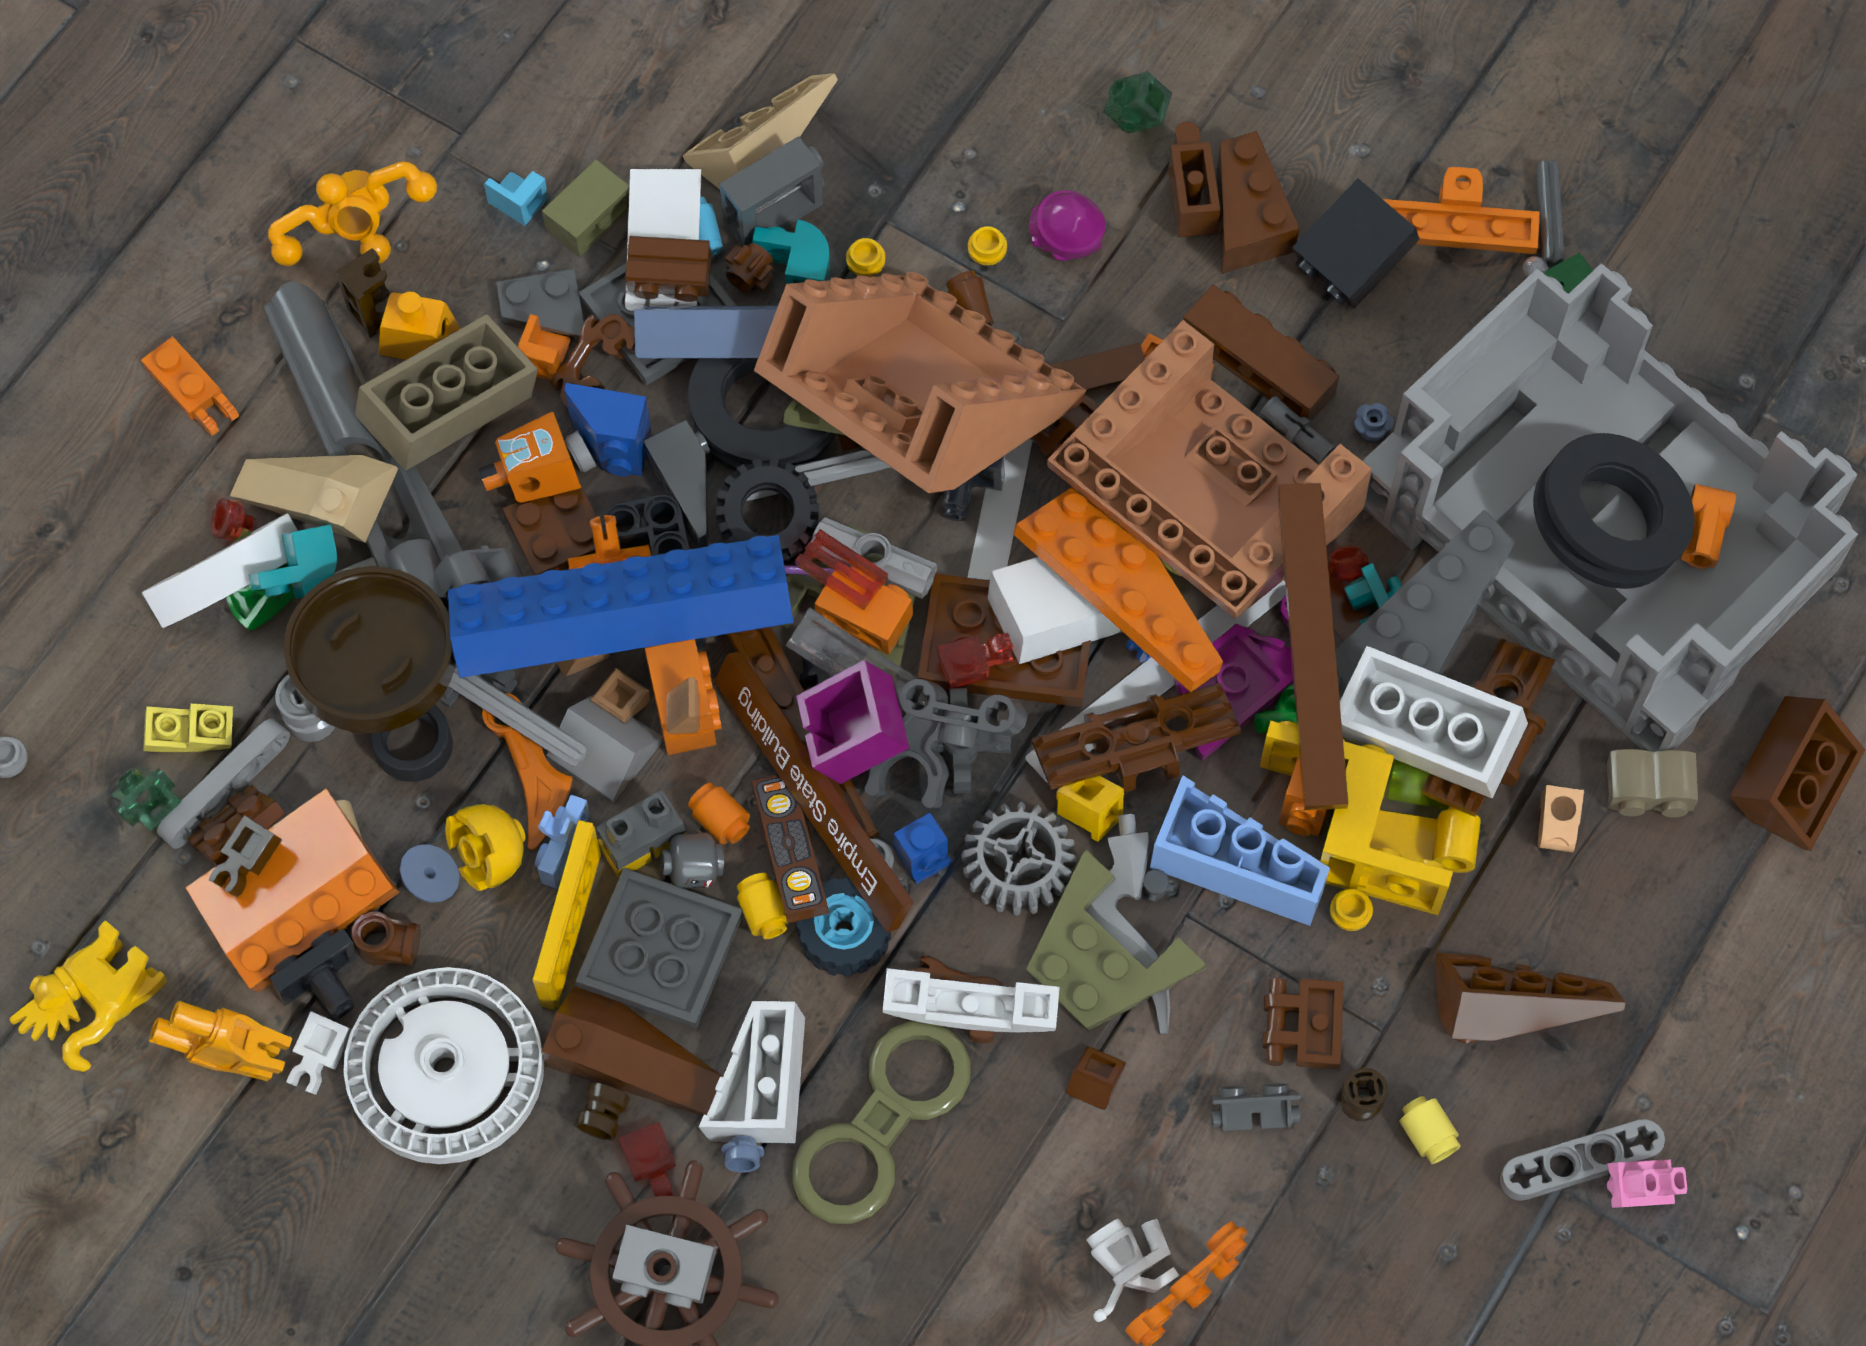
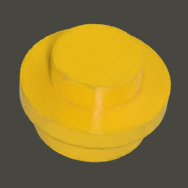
(987, 246)
(865, 257)
(1351, 909)

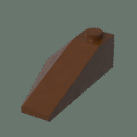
(1503, 1003)

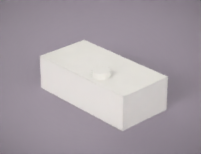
(1043, 611)
(1431, 721)

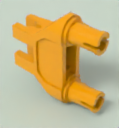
(221, 1040)

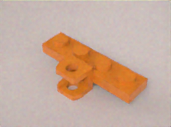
(1462, 223)

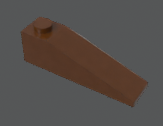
(622, 1050)

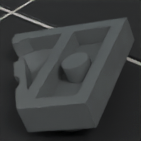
(547, 295)

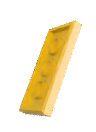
(567, 916)

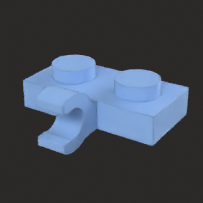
(561, 829)

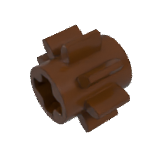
(749, 267)

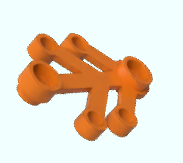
(1225, 1247)

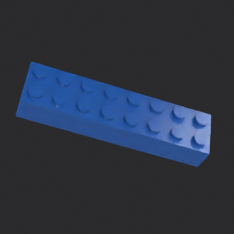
(618, 606)

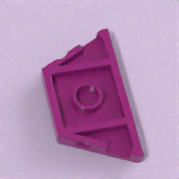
(1251, 674)

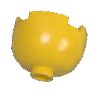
(487, 844)

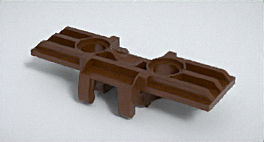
(1525, 674)
(1140, 744)

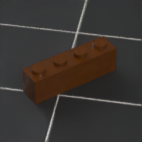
(1262, 355)

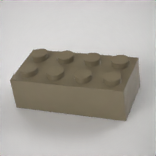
(445, 392)

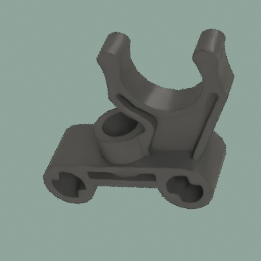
(943, 724)

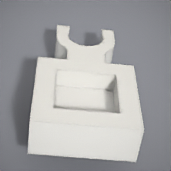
(320, 1044)

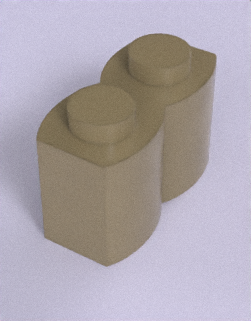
(1652, 782)

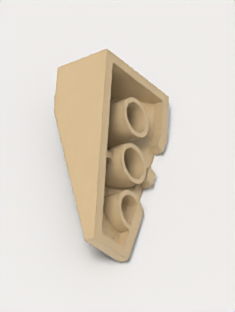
(762, 131)
(319, 490)

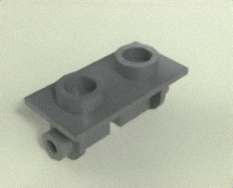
(1271, 1104)

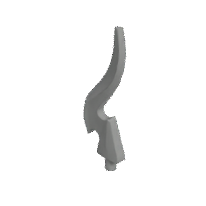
(1130, 862)

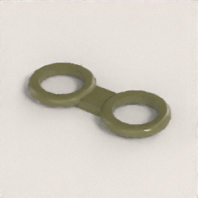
(880, 1122)

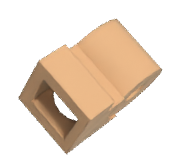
(1559, 818)

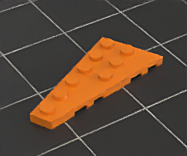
(1122, 583)

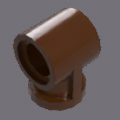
(399, 945)

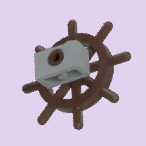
(666, 1266)

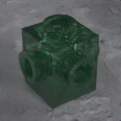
(1137, 102)
(159, 799)

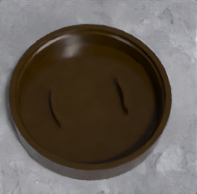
(369, 649)

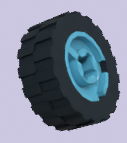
(843, 950)

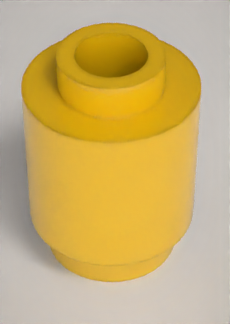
(762, 906)

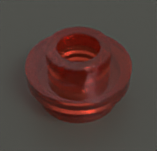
(1347, 563)

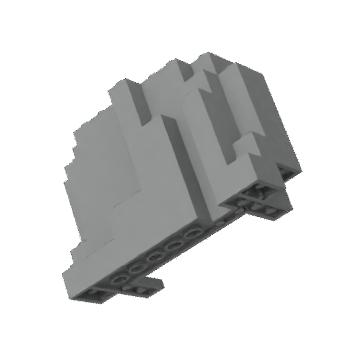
(1575, 367)

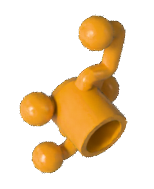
(338, 215)

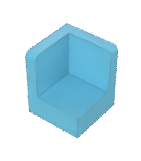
(517, 196)

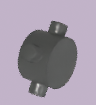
(1156, 885)

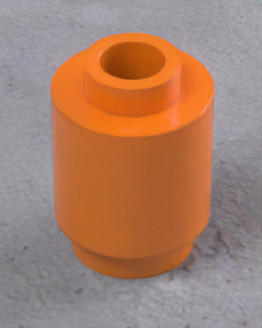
(719, 814)

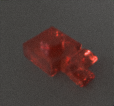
(969, 662)
(649, 1157)

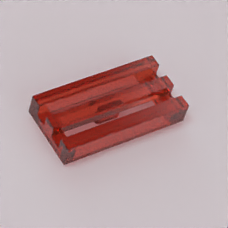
(814, 549)

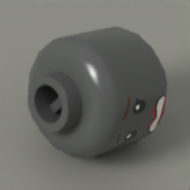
(692, 860)

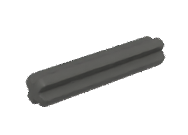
(1550, 212)

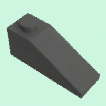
(681, 468)

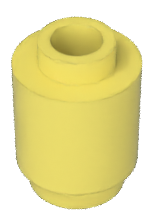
(1429, 1129)

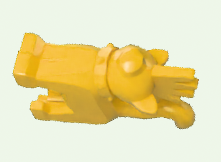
(105, 989)

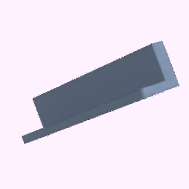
(701, 331)

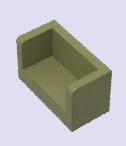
(587, 208)

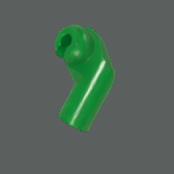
(1283, 711)

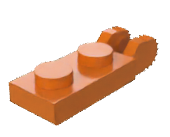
(187, 384)

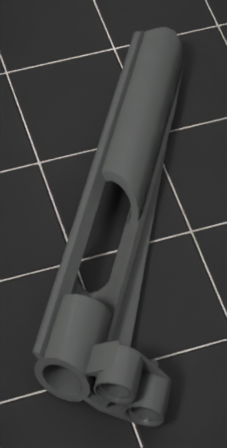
(330, 387)

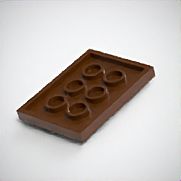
(962, 610)

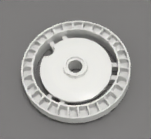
(452, 1096)

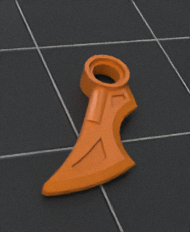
(542, 784)

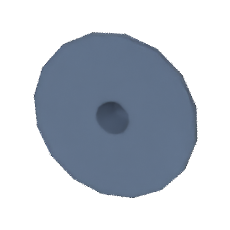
(429, 873)

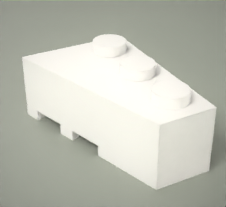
(762, 1079)

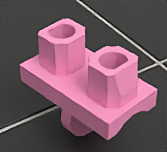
(1645, 1183)

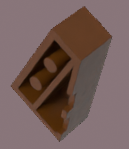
(1253, 207)

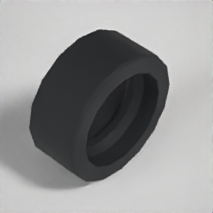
(423, 767)

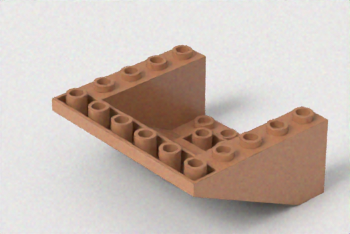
(911, 375)
(1201, 473)

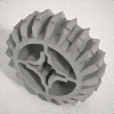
(1033, 866)

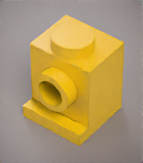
(1091, 805)

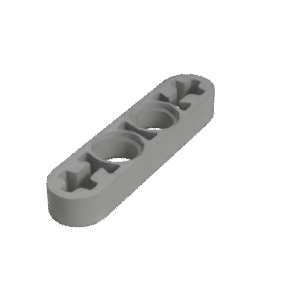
(224, 781)
(1580, 1155)

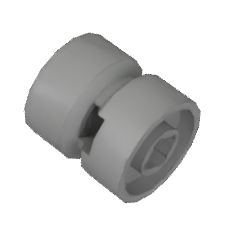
(297, 717)

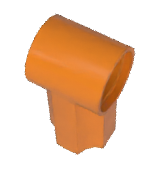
(1712, 516)

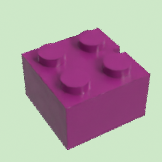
(858, 715)

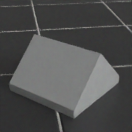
(614, 748)

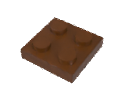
(552, 529)

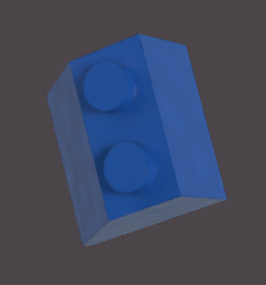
(610, 426)

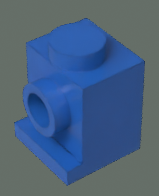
(922, 848)

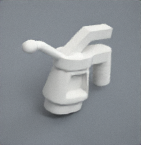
(1120, 1255)

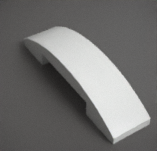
(220, 573)
(970, 1005)

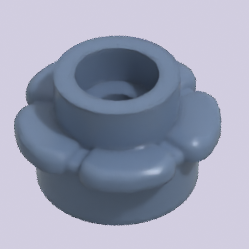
(1373, 431)
(742, 1154)

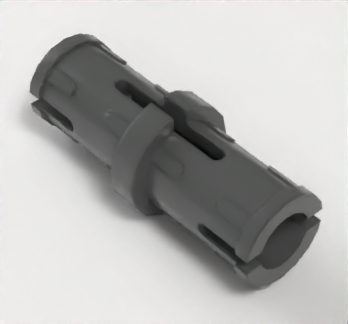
(1297, 430)

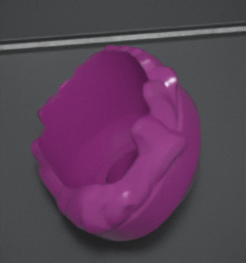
(1067, 225)

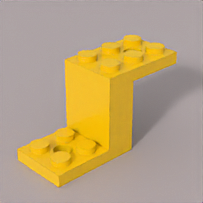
(1346, 851)

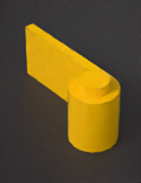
(1446, 840)

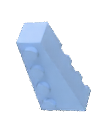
(1235, 857)

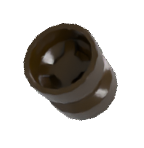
(1360, 1103)
(602, 1111)

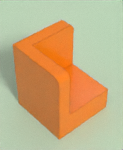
(543, 348)

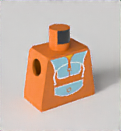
(532, 462)

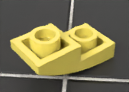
(187, 730)

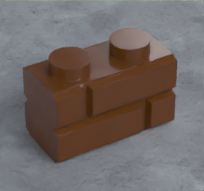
(668, 267)

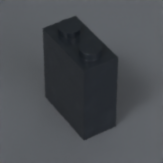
(1354, 244)

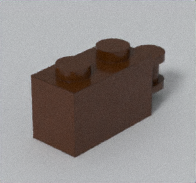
(1193, 183)

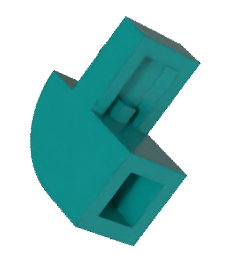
(803, 252)
(310, 560)

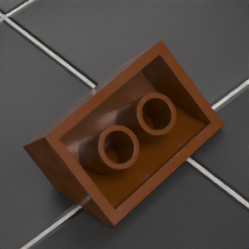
(1798, 771)

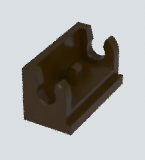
(363, 288)

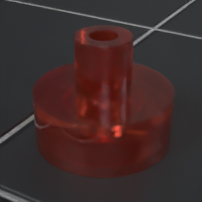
(229, 519)

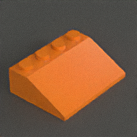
(311, 885)

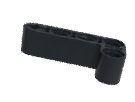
(644, 531)

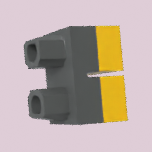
(636, 831)

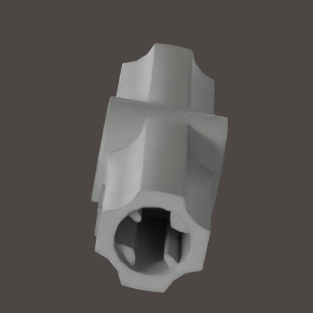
(903, 568)

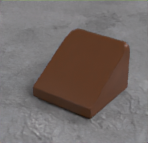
(1095, 1078)

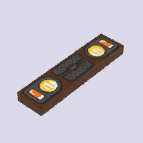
(790, 850)

